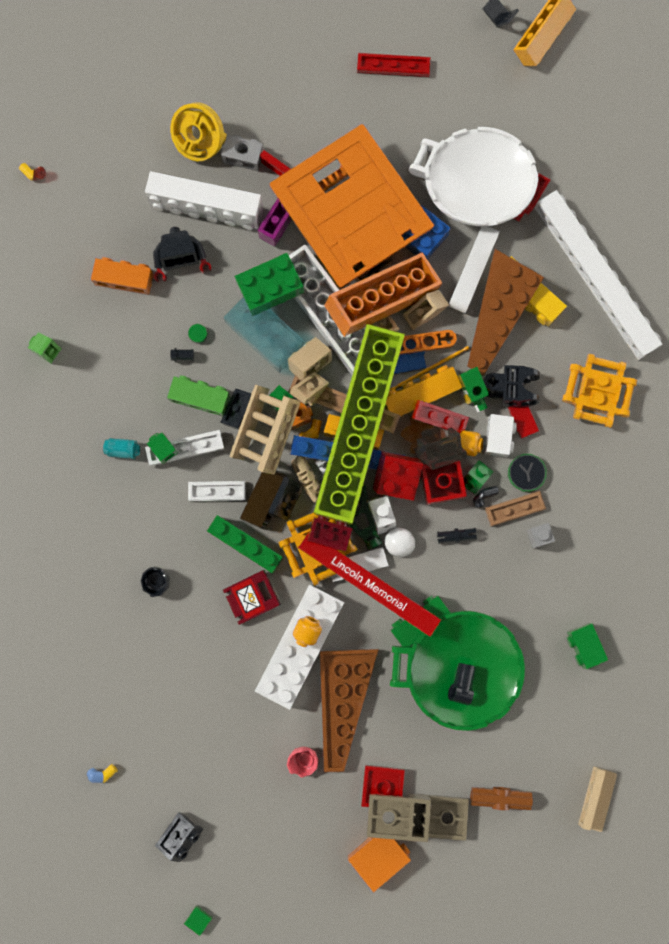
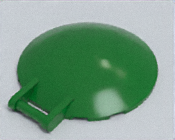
(433, 665)

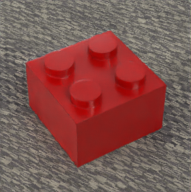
(397, 475)
(443, 483)

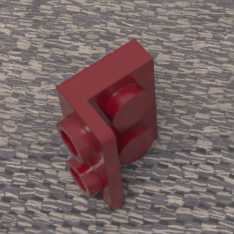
(329, 534)

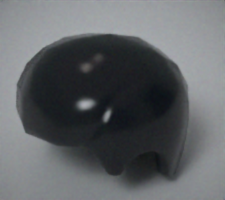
(155, 581)

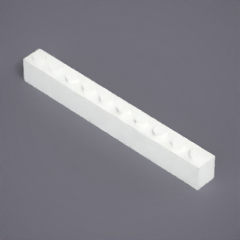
(598, 275)

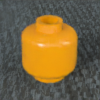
(471, 442)
(307, 631)

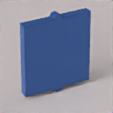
(411, 361)

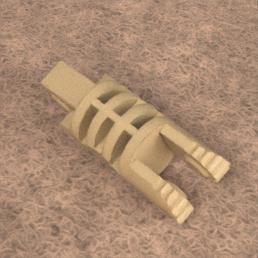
(306, 477)

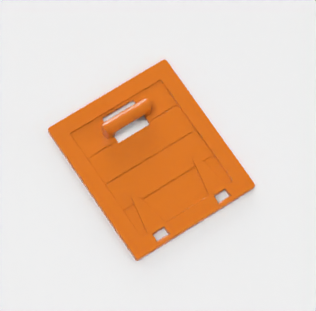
(357, 218)

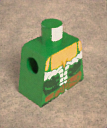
(473, 380)

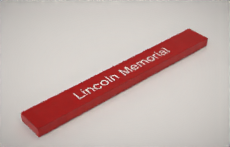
(372, 586)

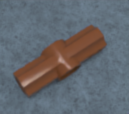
(501, 798)

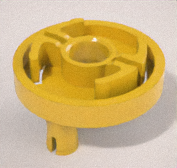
(211, 131)

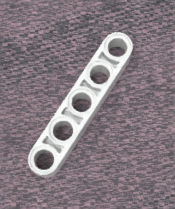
(473, 269)

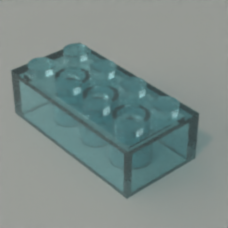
(265, 334)

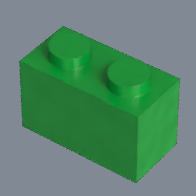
(587, 646)

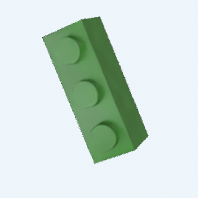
(198, 395)

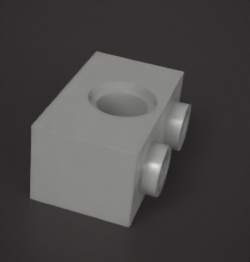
(248, 160)

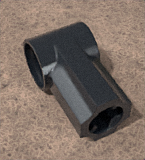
(461, 689)

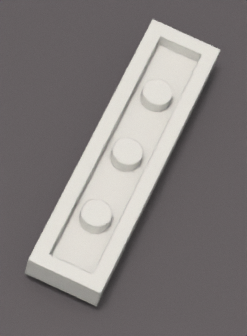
(191, 447)

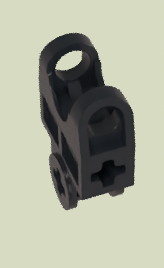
(503, 382)

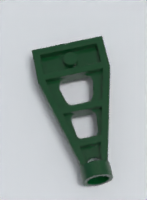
(370, 531)

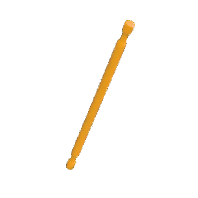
(431, 367)

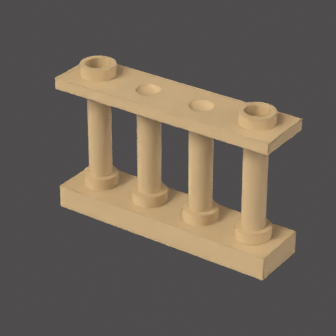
(278, 436)

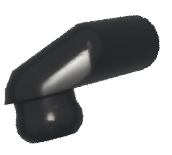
(485, 493)

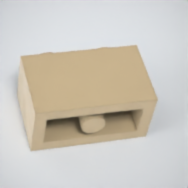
(309, 359)

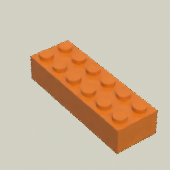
(382, 294)

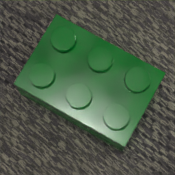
(269, 284)

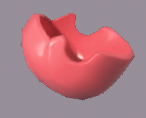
(302, 761)

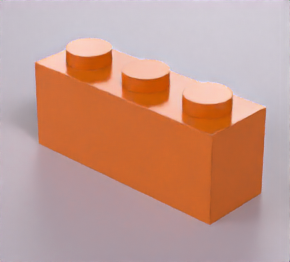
(122, 275)

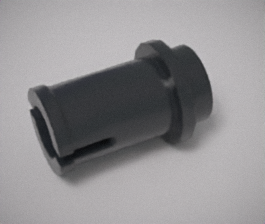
(181, 355)

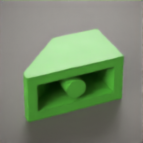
(44, 347)

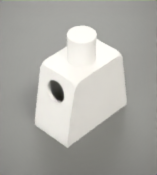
(382, 514)

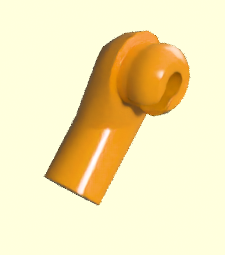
(314, 431)

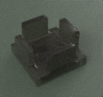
(437, 451)

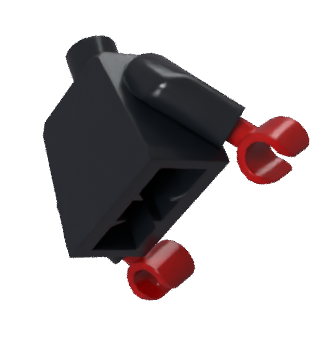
(178, 251)

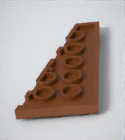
(504, 300)
(343, 691)

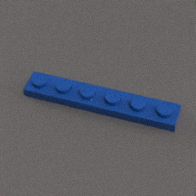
(321, 450)

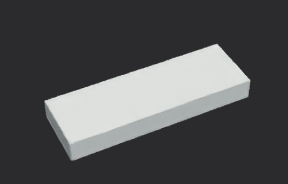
(217, 491)
(369, 560)

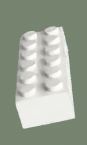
(204, 200)
(291, 661)

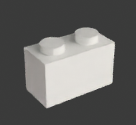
(499, 435)

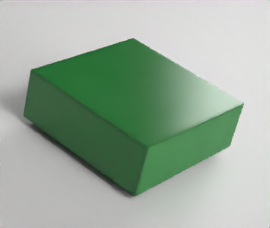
(198, 920)

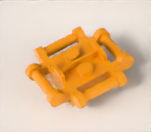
(599, 391)
(310, 563)

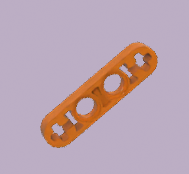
(420, 345)

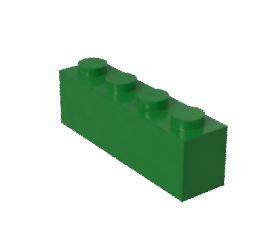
(245, 544)

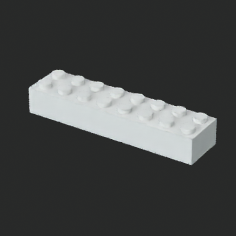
(316, 292)

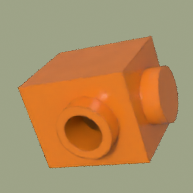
(302, 416)

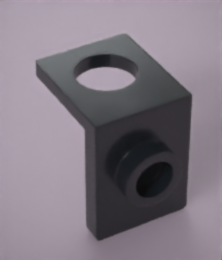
(498, 13)

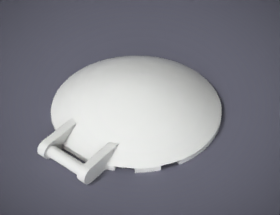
(478, 175)

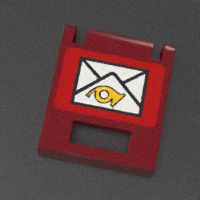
(248, 598)

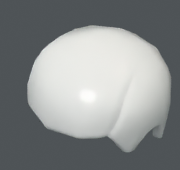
(400, 542)

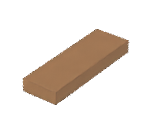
(515, 508)

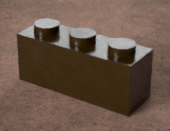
(261, 499)

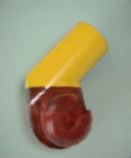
(35, 174)

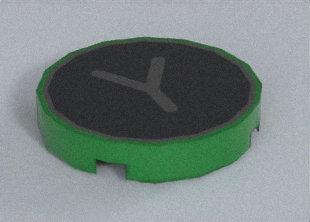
(527, 472)

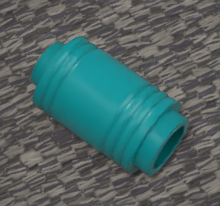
(121, 448)

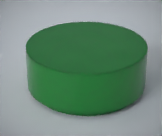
(197, 333)

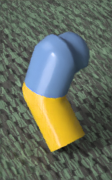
(101, 776)

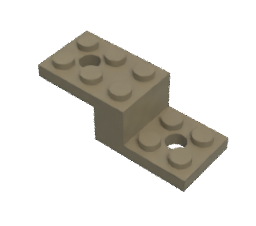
(417, 817)

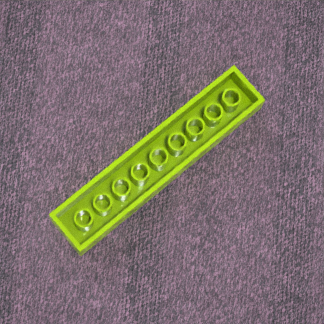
(359, 424)

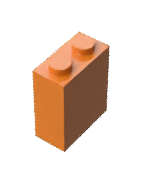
(379, 860)

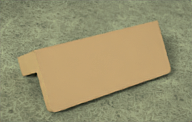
(597, 799)

